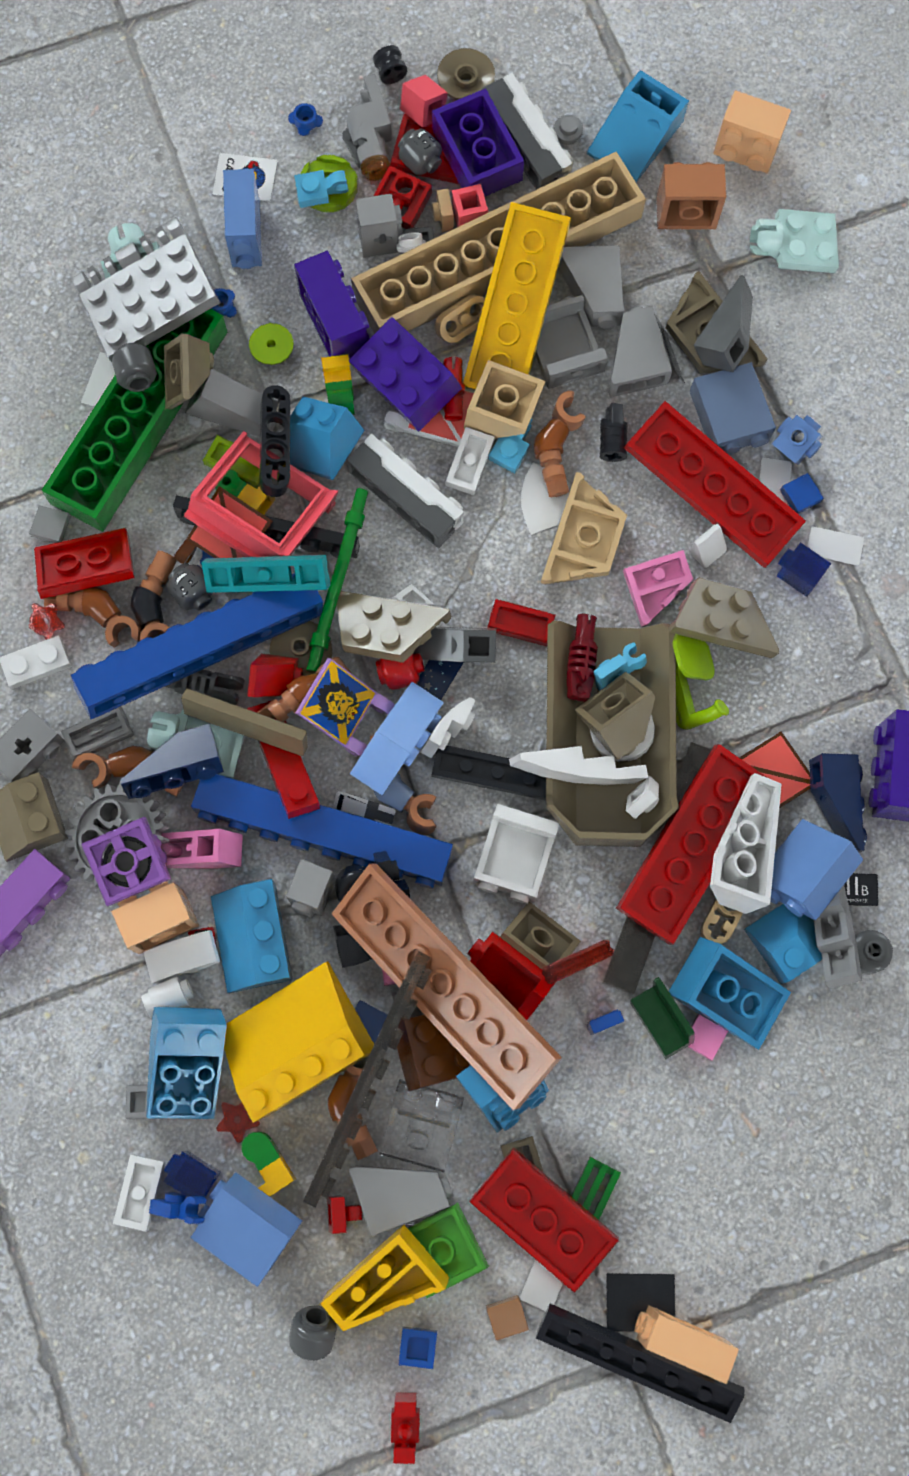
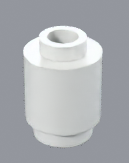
(168, 994)

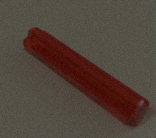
(577, 961)

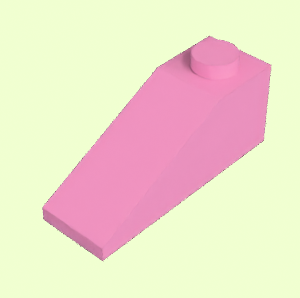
(203, 849)

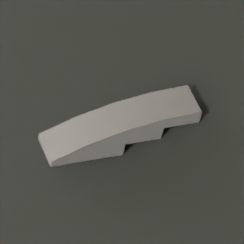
(838, 943)

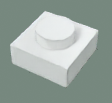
(643, 798)

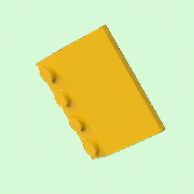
(294, 1042)

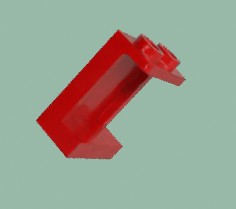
(510, 973)

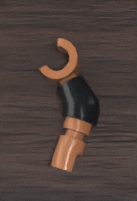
(147, 599)

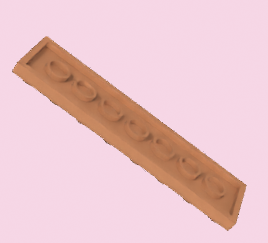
(456, 996)

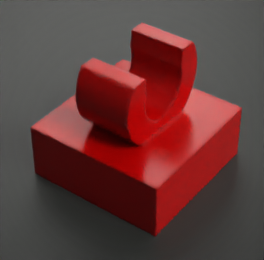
(339, 1214)

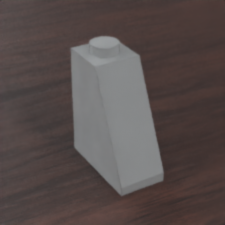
(596, 276)
(639, 354)
(228, 404)
(398, 1195)

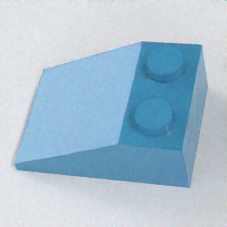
(729, 992)

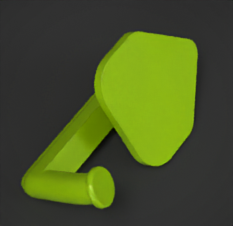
(693, 662)

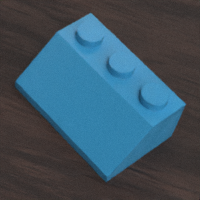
(251, 936)

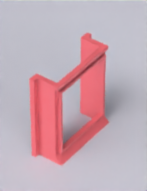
(239, 533)

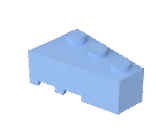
(397, 738)

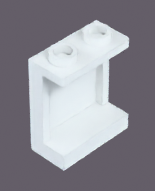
(515, 854)

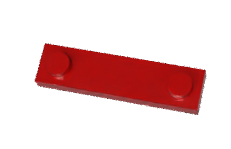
(289, 777)

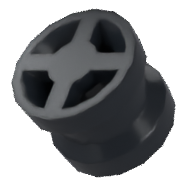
(390, 65)

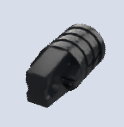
(613, 434)

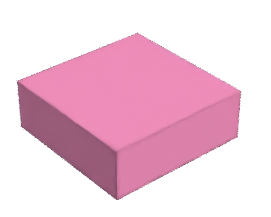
(707, 1037)

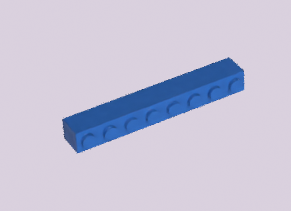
(191, 647)
(324, 829)

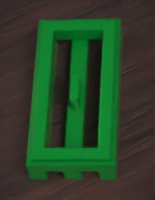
(603, 1169)

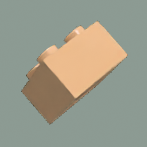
(751, 131)
(154, 917)

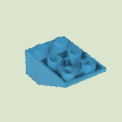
(640, 124)
(185, 1062)
(492, 1105)

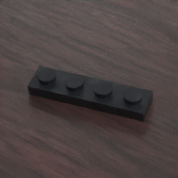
(486, 772)

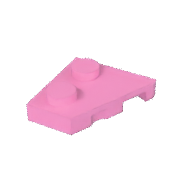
(657, 583)

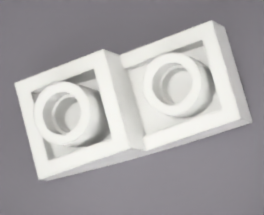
(456, 719)
(181, 956)

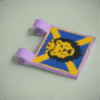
(338, 705)

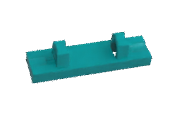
(266, 573)

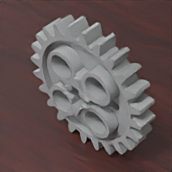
(101, 808)

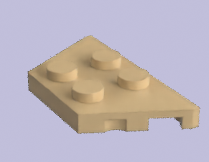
(585, 536)

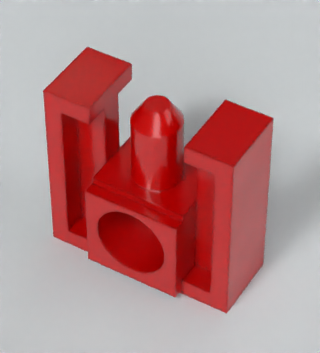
(414, 200)
(405, 1427)

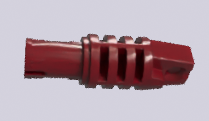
(582, 659)

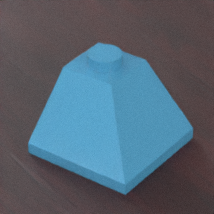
(785, 942)

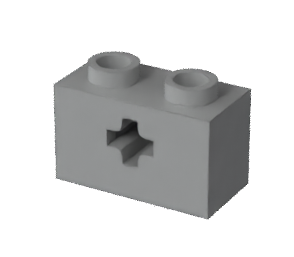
(378, 225)
(30, 732)
(310, 889)

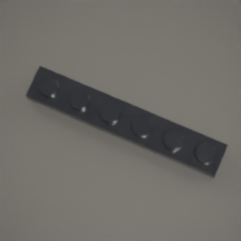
(315, 540)
(637, 1363)

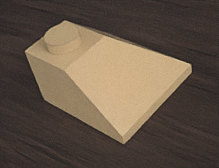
(503, 401)

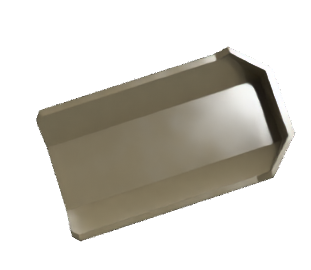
(598, 812)

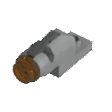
(368, 131)

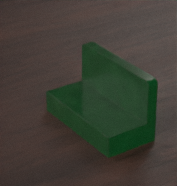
(663, 1019)

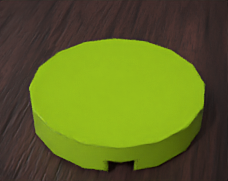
(331, 164)

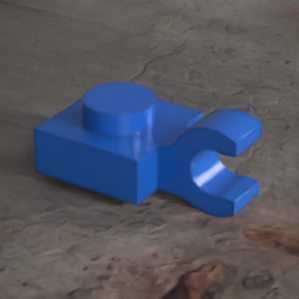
(178, 1206)

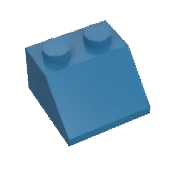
(322, 437)

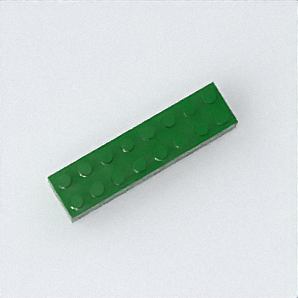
(121, 436)

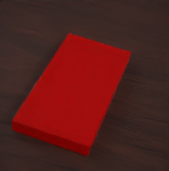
(544, 1220)

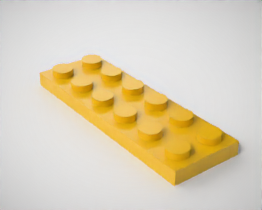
(518, 290)

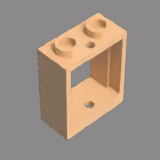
(686, 1344)

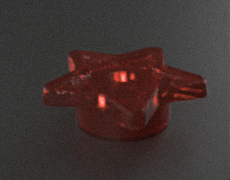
(37, 621)
(237, 1129)

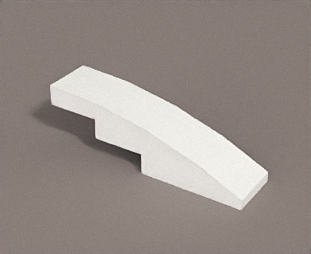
(570, 766)

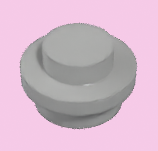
(568, 129)

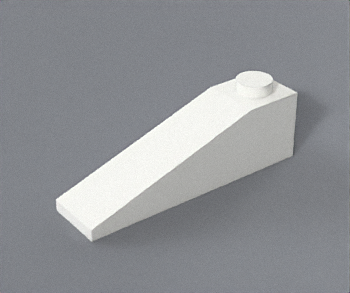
(747, 849)

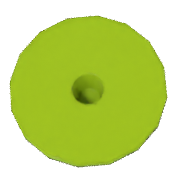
(271, 344)

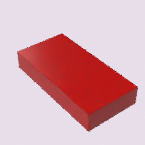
(520, 622)

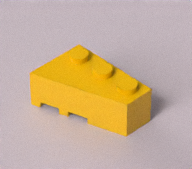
(386, 1279)

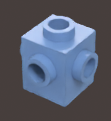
(786, 440)

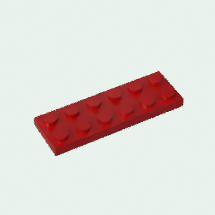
(714, 484)
(682, 857)

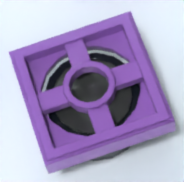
(128, 861)

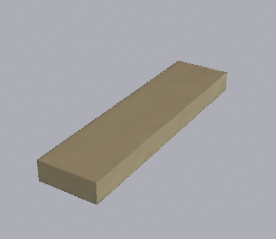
(245, 722)

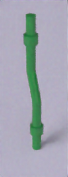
(353, 521)

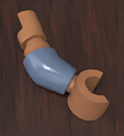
(402, 798)

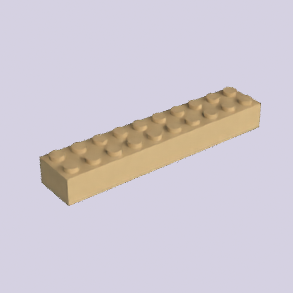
(461, 262)

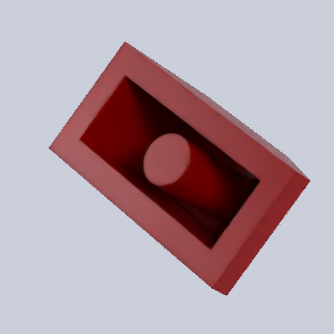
(272, 674)

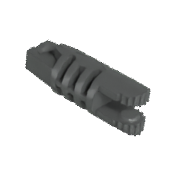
(211, 684)

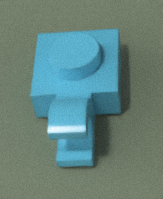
(314, 187)
(510, 451)
(612, 669)

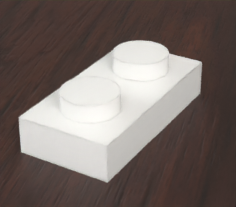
(469, 461)
(35, 662)
(139, 1187)

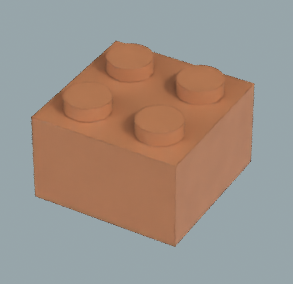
(691, 196)

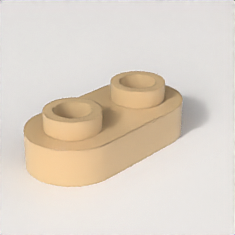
(461, 320)

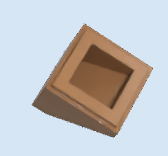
(507, 1317)

